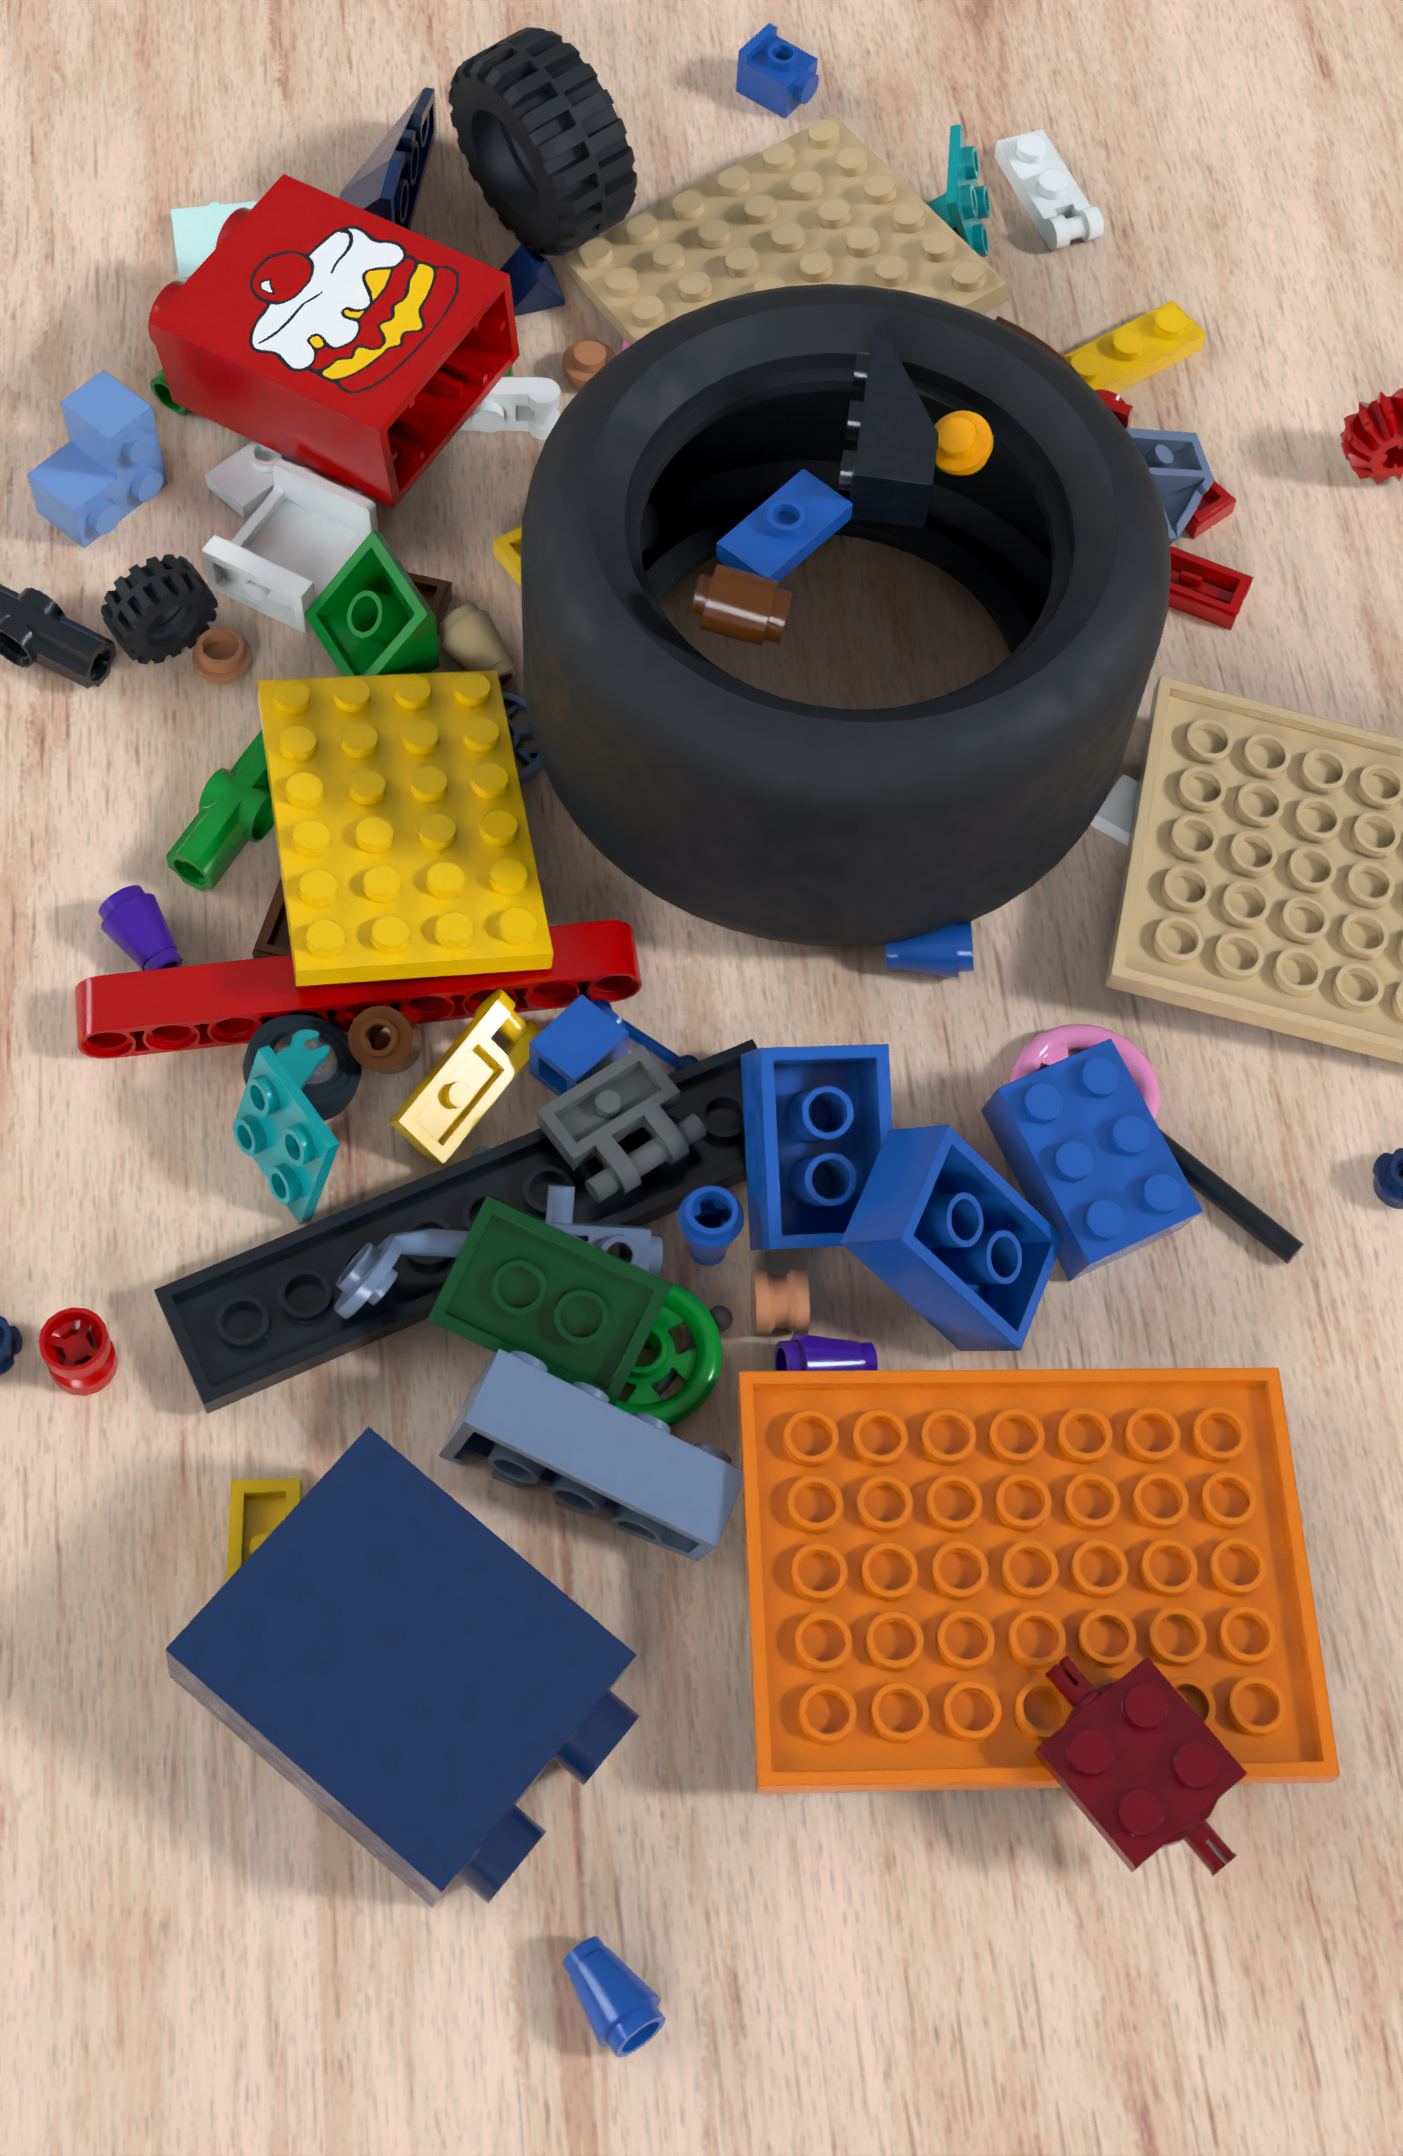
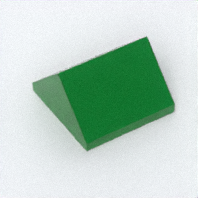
(375, 616)

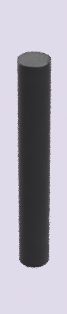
(1235, 1204)

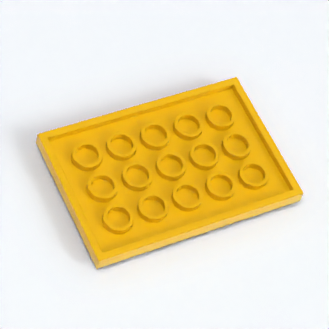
(401, 828)

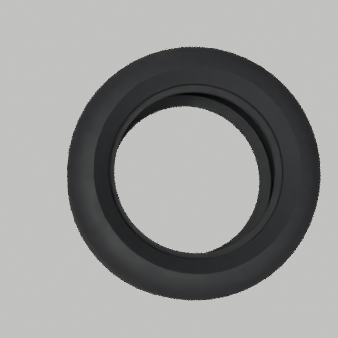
(795, 810)

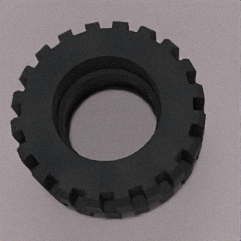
(543, 141)

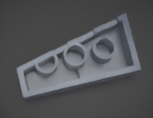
(595, 1455)

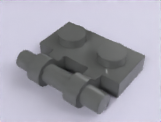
(609, 1108)

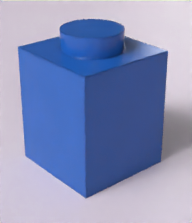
(577, 1045)

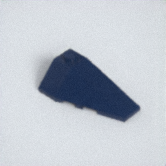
(396, 169)

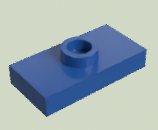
(785, 528)

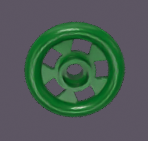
(696, 1367)

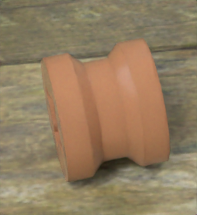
(780, 1301)

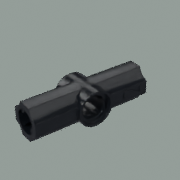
(39, 632)

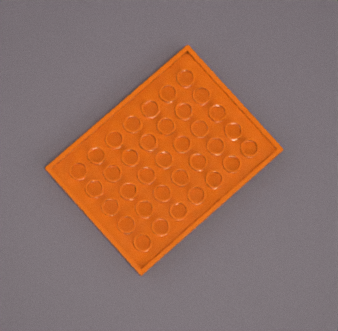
(970, 1528)

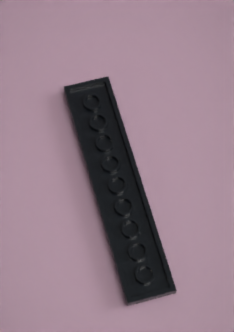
(274, 1305)

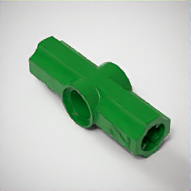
(231, 813)

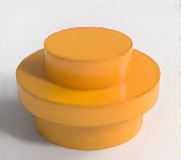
(963, 443)

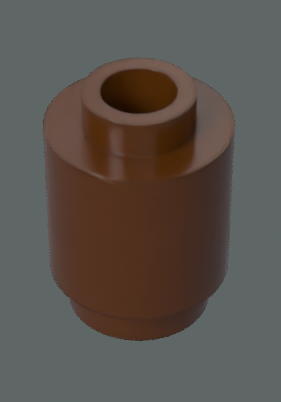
(741, 605)
(404, 1043)

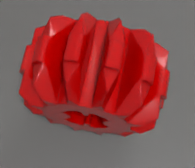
(1375, 438)

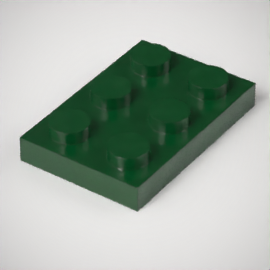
(551, 1297)

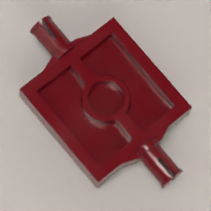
(1140, 1764)

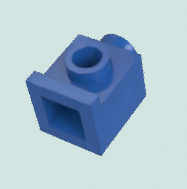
(776, 73)

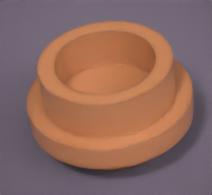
(584, 360)
(222, 655)

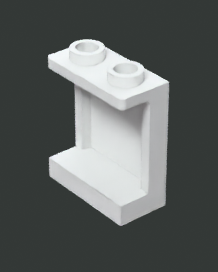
(290, 544)

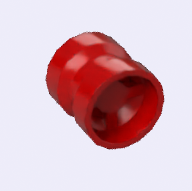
(71, 1338)

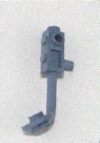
(372, 1274)

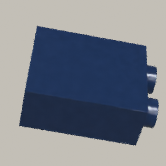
(406, 1672)

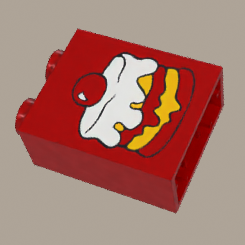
(336, 338)

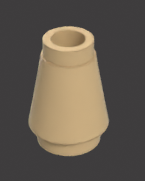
(475, 642)

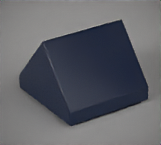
(532, 282)

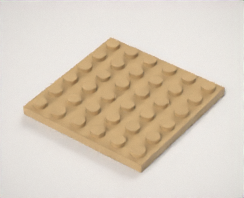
(783, 218)
(1266, 871)

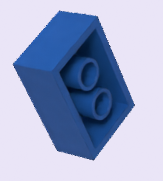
(811, 1138)
(1091, 1158)
(953, 1239)

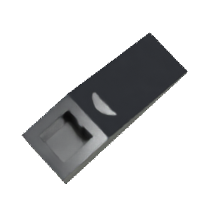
(896, 441)

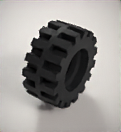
(159, 609)

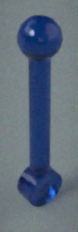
(652, 1045)

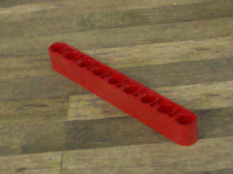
(233, 999)

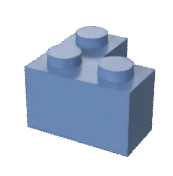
(107, 464)

